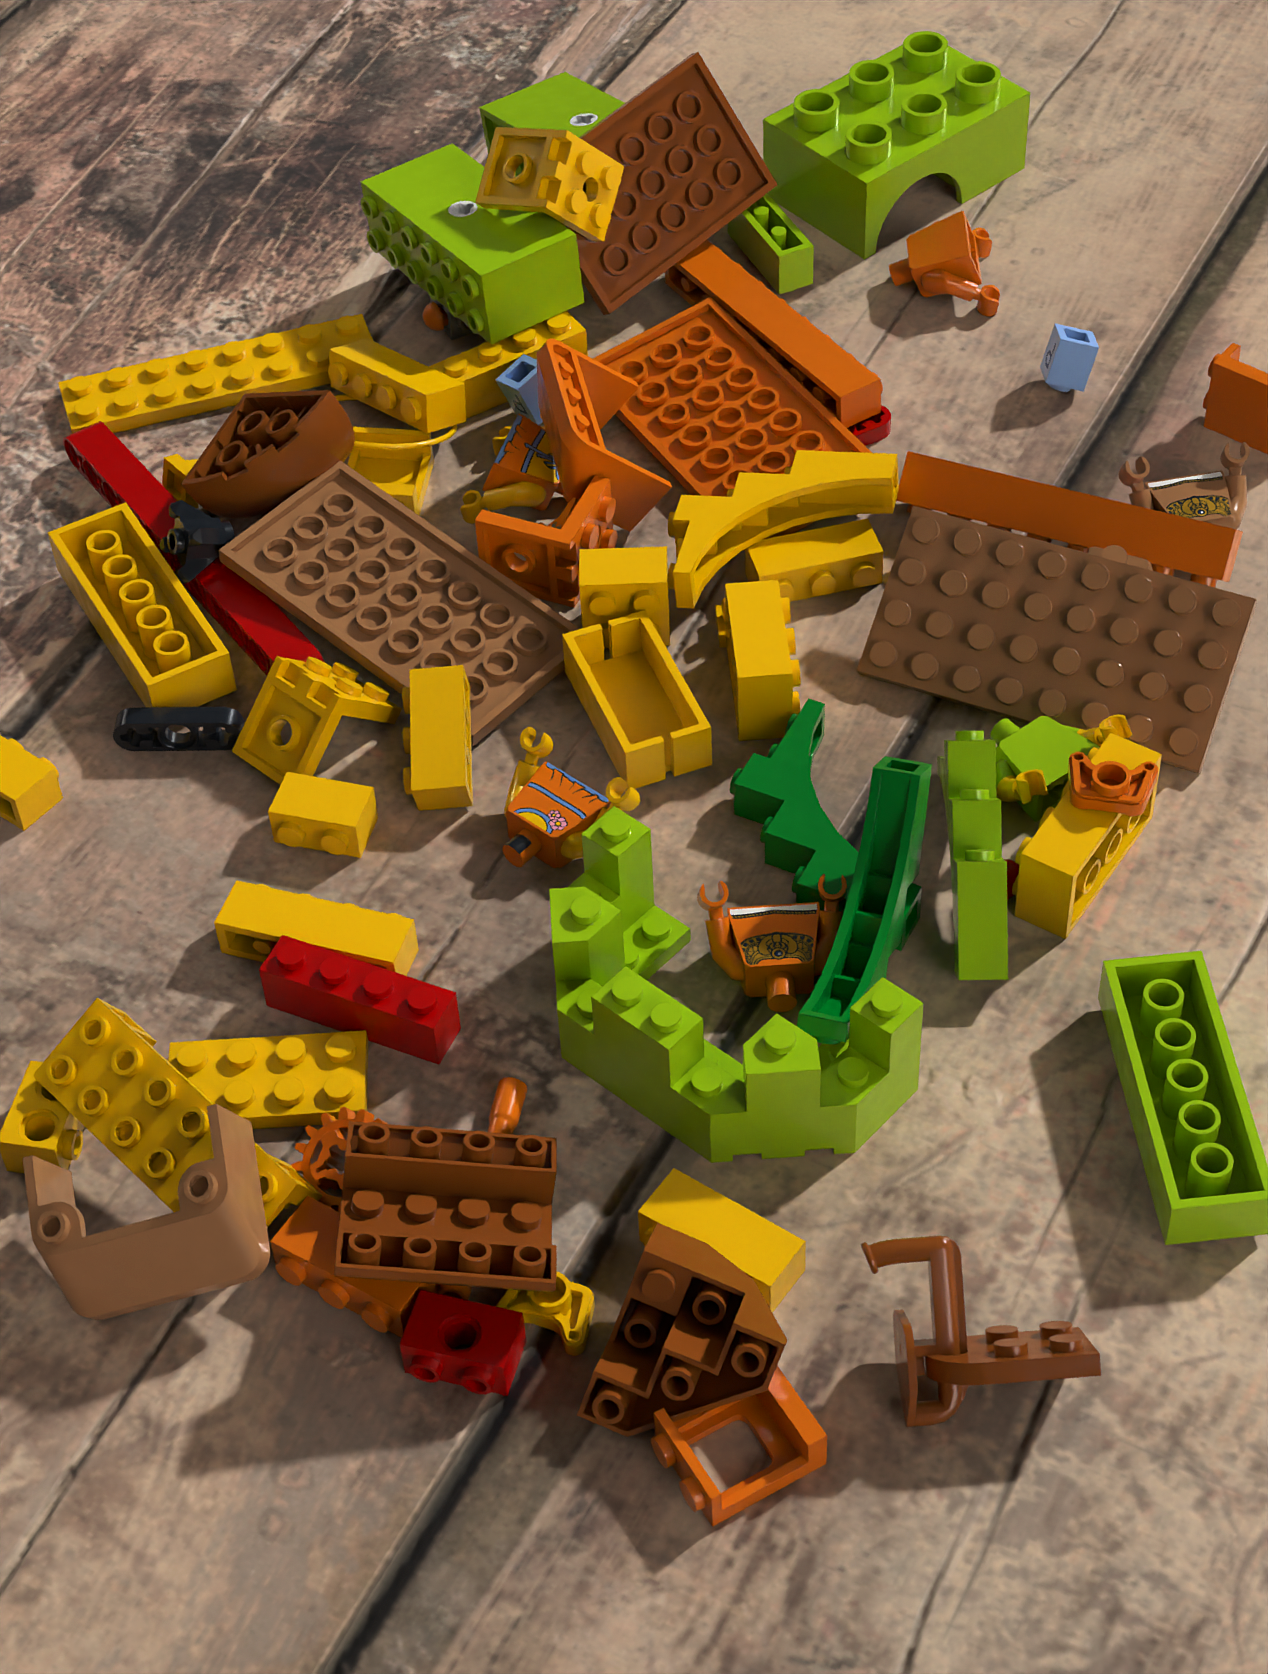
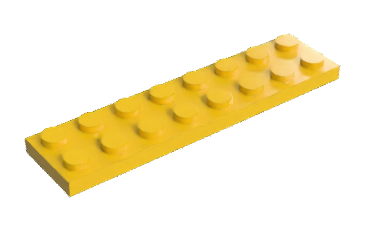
(208, 377)

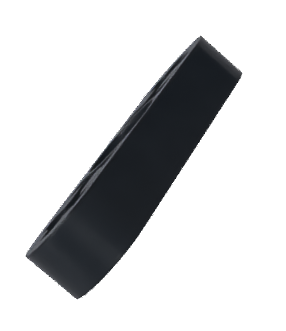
(148, 718)

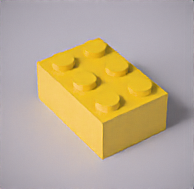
(760, 659)

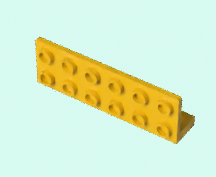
(147, 1108)

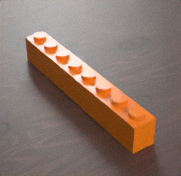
(802, 349)
(1070, 517)

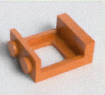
(779, 1423)

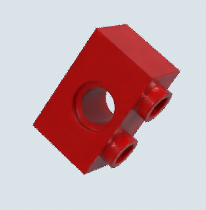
(445, 1322)

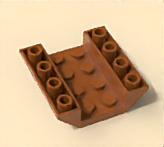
(447, 1207)

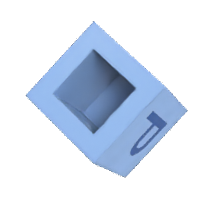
(1069, 358)
(521, 387)

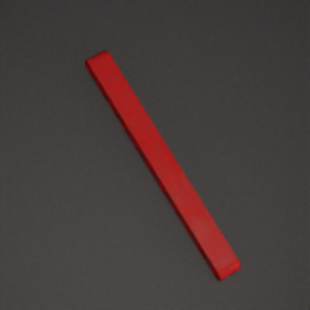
(232, 601)

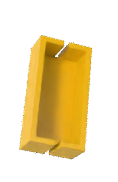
(637, 700)

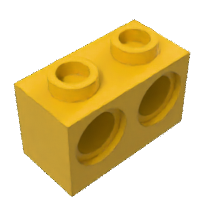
(39, 1127)

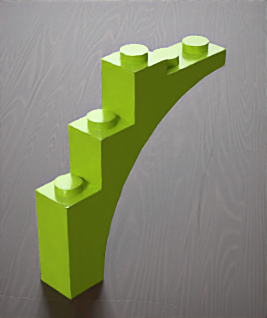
(975, 856)

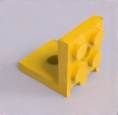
(551, 178)
(312, 701)

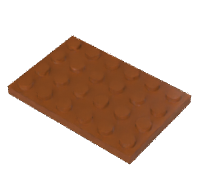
(680, 182)

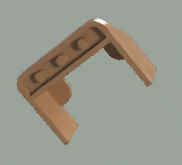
(202, 1248)

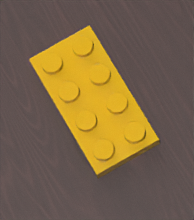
(279, 1077)

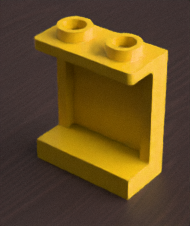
(397, 472)

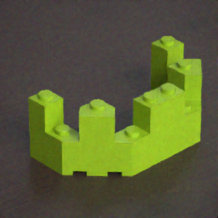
(654, 1048)

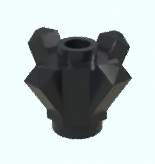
(194, 539)

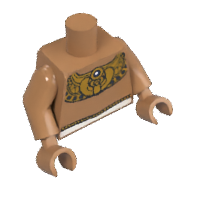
(1200, 497)

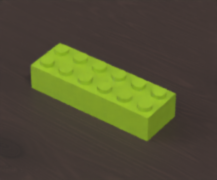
(1185, 1098)

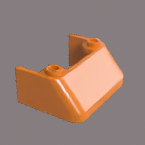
(575, 404)

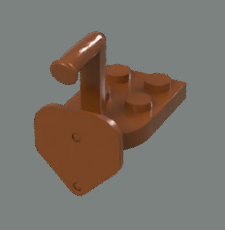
(965, 1360)

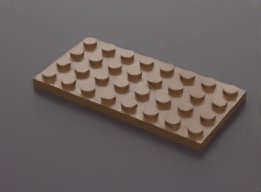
(400, 593)
(1056, 635)

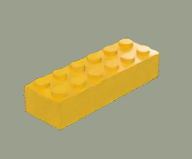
(142, 610)

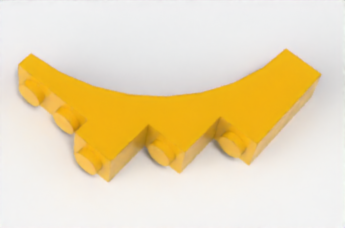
(761, 504)

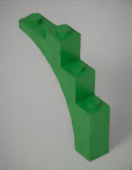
(795, 827)
(876, 899)

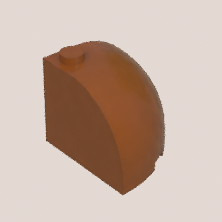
(269, 451)

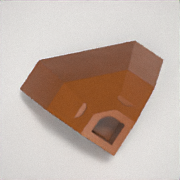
(684, 1338)

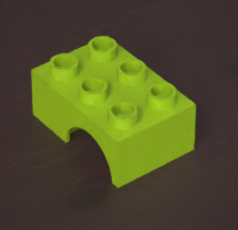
(885, 125)

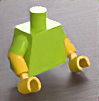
(1036, 758)

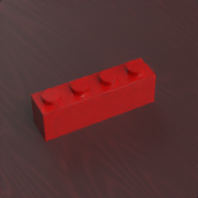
(360, 997)

